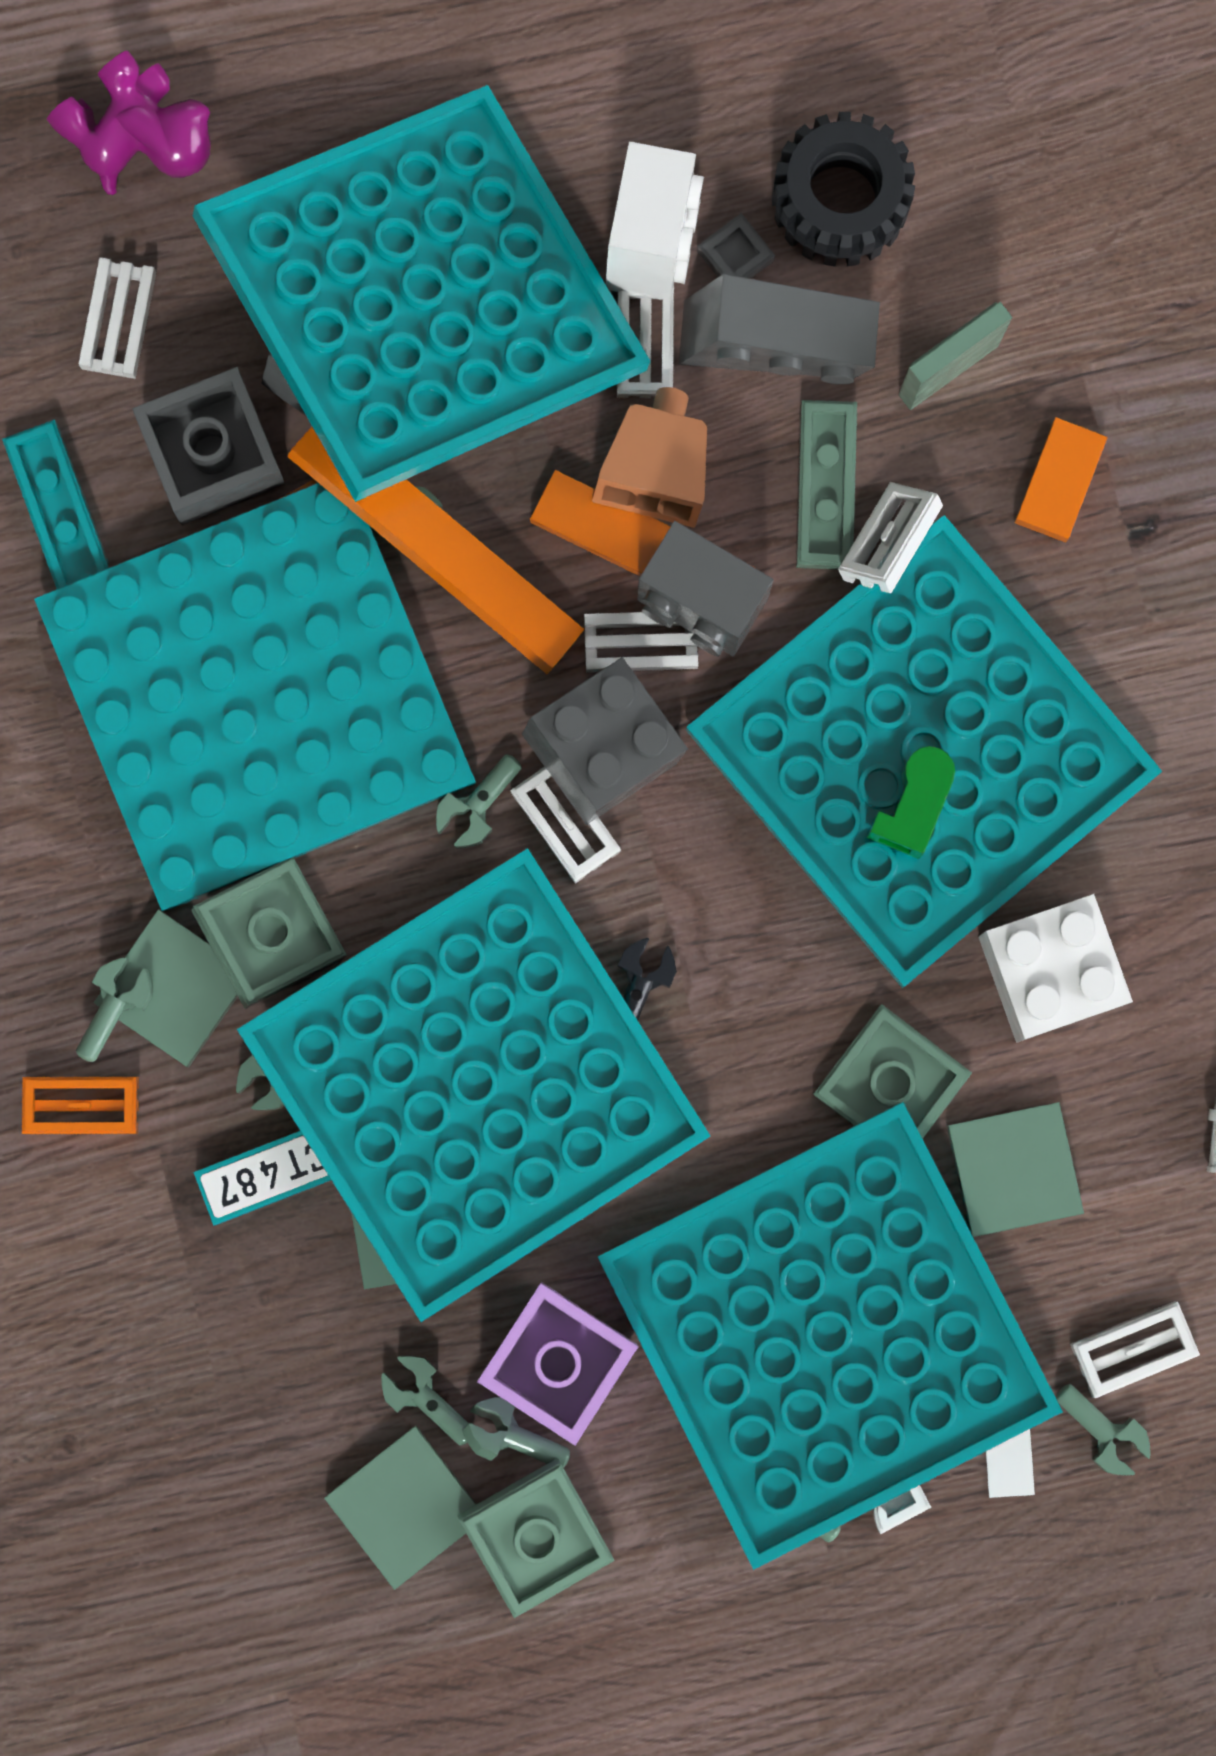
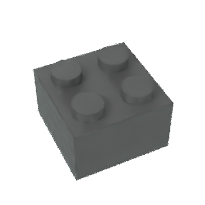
(208, 446)
(703, 590)
(604, 740)

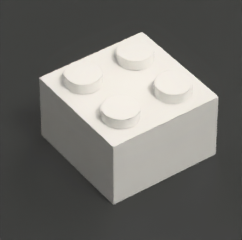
(653, 221)
(1055, 968)

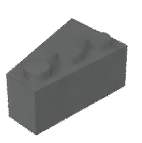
(779, 330)

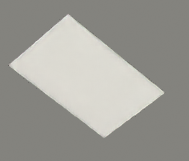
(1011, 1467)

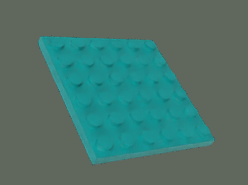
(420, 291)
(941, 665)
(254, 693)
(473, 1084)
(829, 1335)

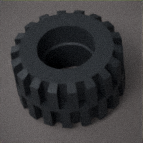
(850, 146)

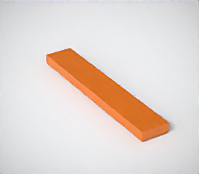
(452, 559)

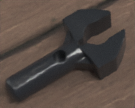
(640, 987)

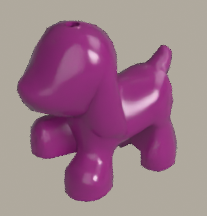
(171, 136)

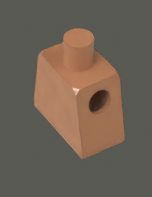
(657, 462)

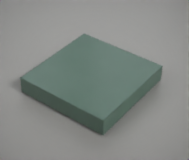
(954, 355)
(268, 932)
(187, 989)
(892, 1066)
(1015, 1169)
(403, 1507)
(535, 1538)

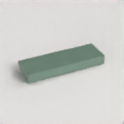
(826, 483)

